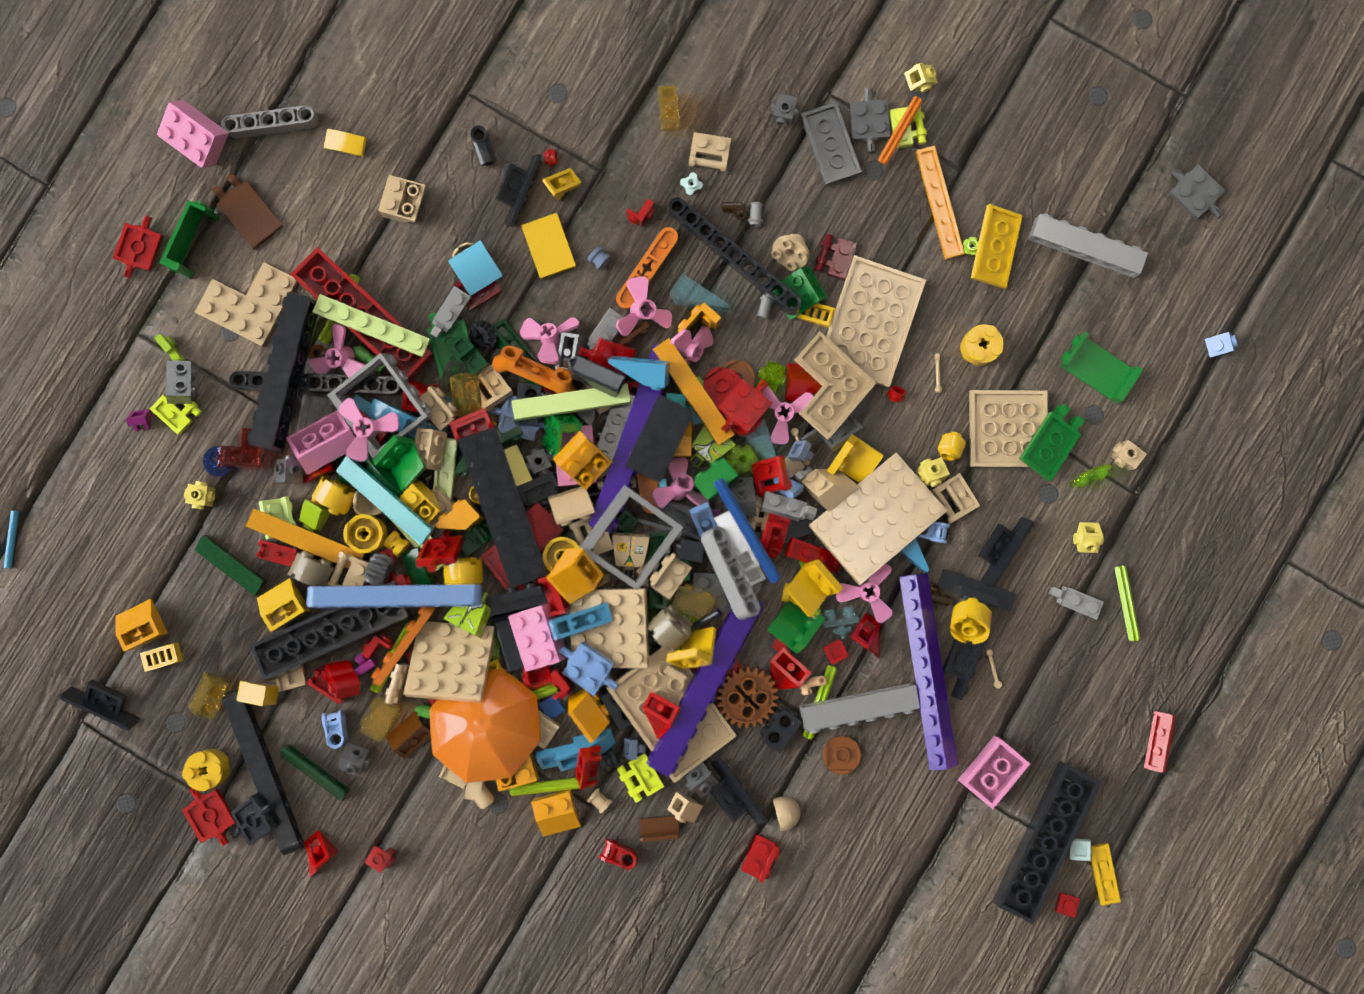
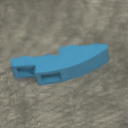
(380, 408)
(567, 755)

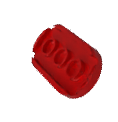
(718, 385)

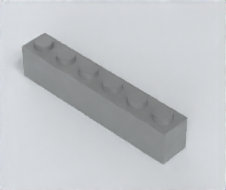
(1087, 245)
(859, 707)

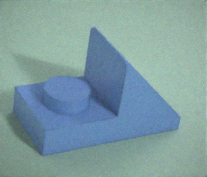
(702, 518)

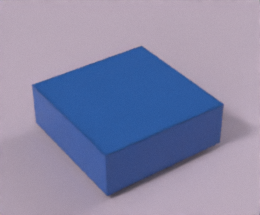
(552, 707)

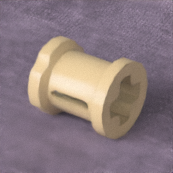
(599, 800)

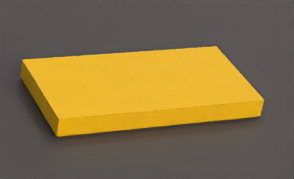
(996, 246)

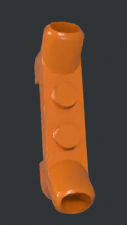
(512, 360)

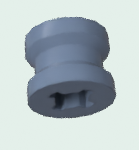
(599, 258)

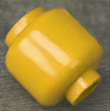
(951, 446)

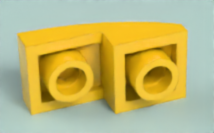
(345, 142)

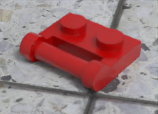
(768, 470)

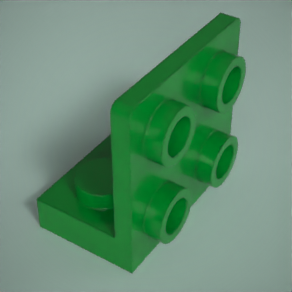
(806, 287)
(554, 429)
(402, 459)
(794, 627)

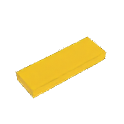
(1104, 874)

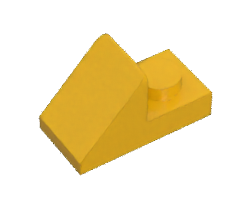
(562, 182)

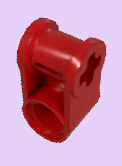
(617, 854)

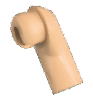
(812, 682)

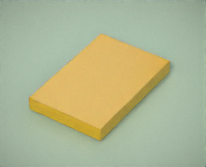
(548, 246)

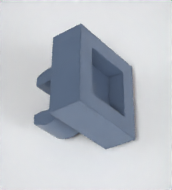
(800, 451)
(631, 748)

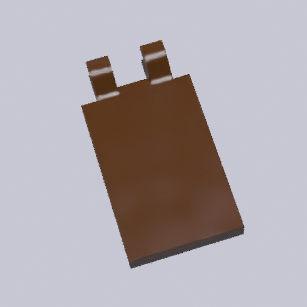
(247, 212)

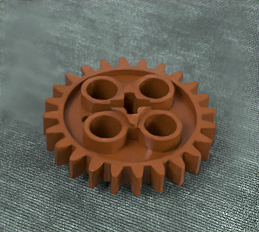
(734, 708)

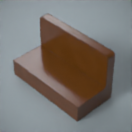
(409, 736)
(659, 828)

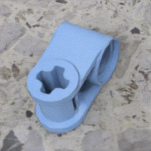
(936, 532)
(335, 727)

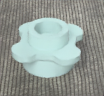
(690, 189)

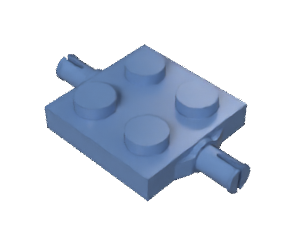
(506, 420)
(588, 668)

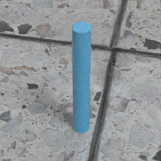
(11, 538)

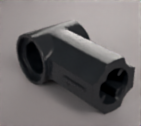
(483, 147)

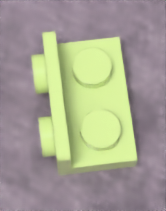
(279, 508)

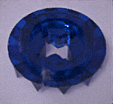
(210, 463)

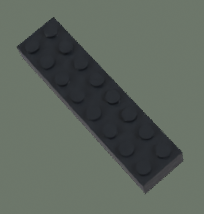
(284, 373)
(502, 506)
(322, 636)
(1046, 842)

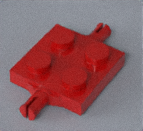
(138, 247)
(604, 350)
(744, 406)
(543, 525)
(440, 551)
(209, 816)

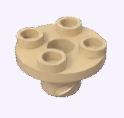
(791, 251)

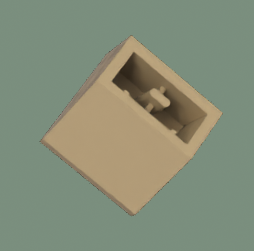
(401, 199)
(571, 505)

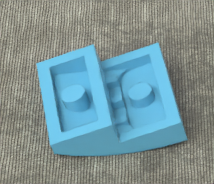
(475, 268)

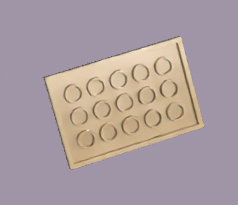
(875, 317)
(878, 519)
(633, 692)

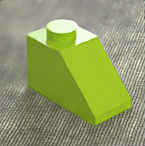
(313, 515)

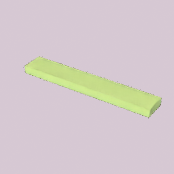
(567, 403)

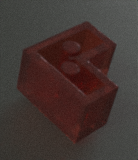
(240, 457)

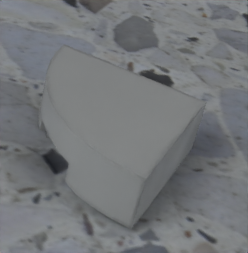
(587, 415)
(802, 474)

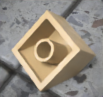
(827, 488)

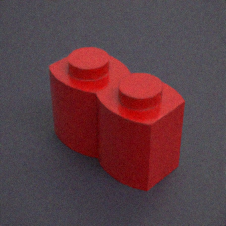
(341, 679)

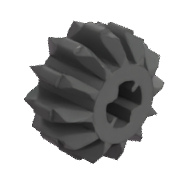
(379, 569)

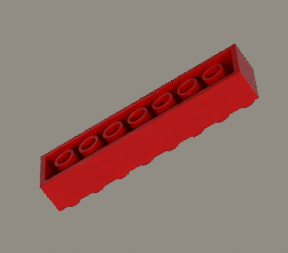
(322, 276)

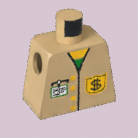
(630, 551)

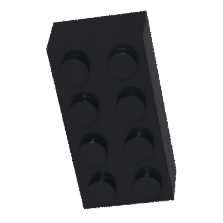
(659, 439)

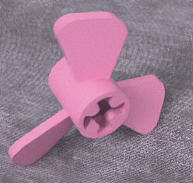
(638, 288)
(549, 337)
(694, 348)
(337, 356)
(780, 431)
(359, 447)
(679, 487)
(880, 609)

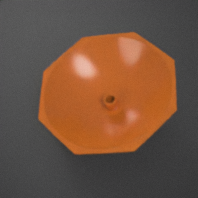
(487, 737)

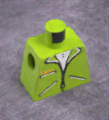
(708, 449)
(470, 618)

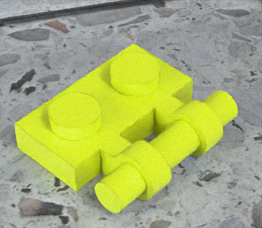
(896, 115)
(173, 416)
(647, 777)

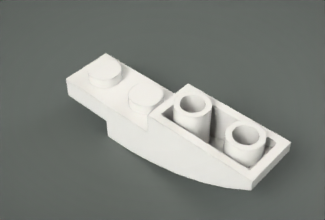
(743, 551)

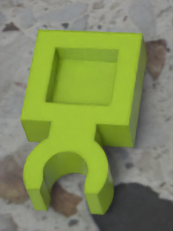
(168, 345)

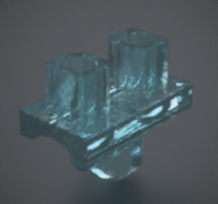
(848, 618)

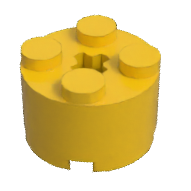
(986, 335)
(333, 495)
(354, 533)
(554, 548)
(464, 572)
(970, 621)
(205, 778)

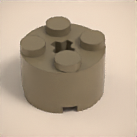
(310, 569)
(670, 628)

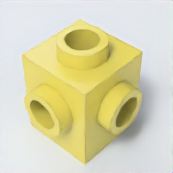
(921, 77)
(932, 472)
(199, 495)
(1088, 537)

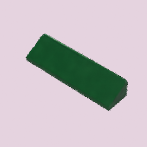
(508, 337)
(230, 565)
(656, 600)
(314, 772)

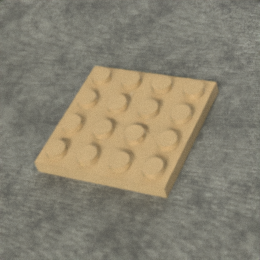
(1003, 425)
(623, 638)
(449, 663)

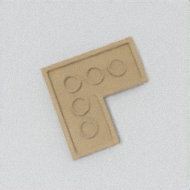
(249, 314)
(841, 381)

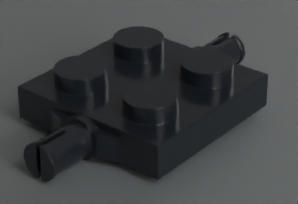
(253, 819)

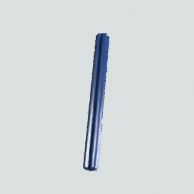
(747, 530)

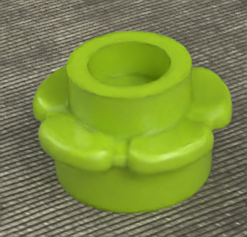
(966, 245)

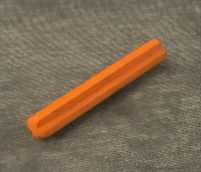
(900, 130)

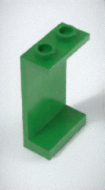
(183, 236)
(1099, 368)

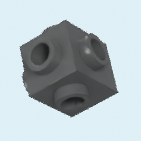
(784, 110)
(542, 468)
(289, 470)
(354, 759)
(701, 779)

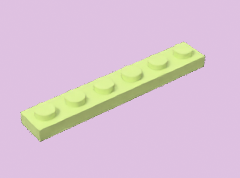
(371, 325)

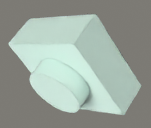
(1080, 850)

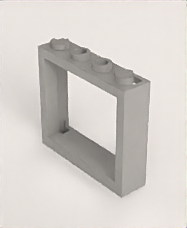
(337, 396)
(606, 519)

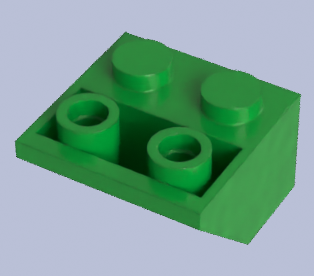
(705, 480)

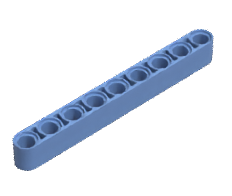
(394, 596)

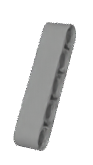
(261, 119)
(730, 573)

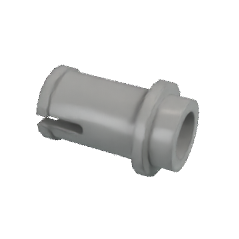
(755, 214)
(765, 307)

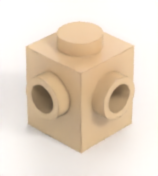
(1127, 455)
(684, 808)

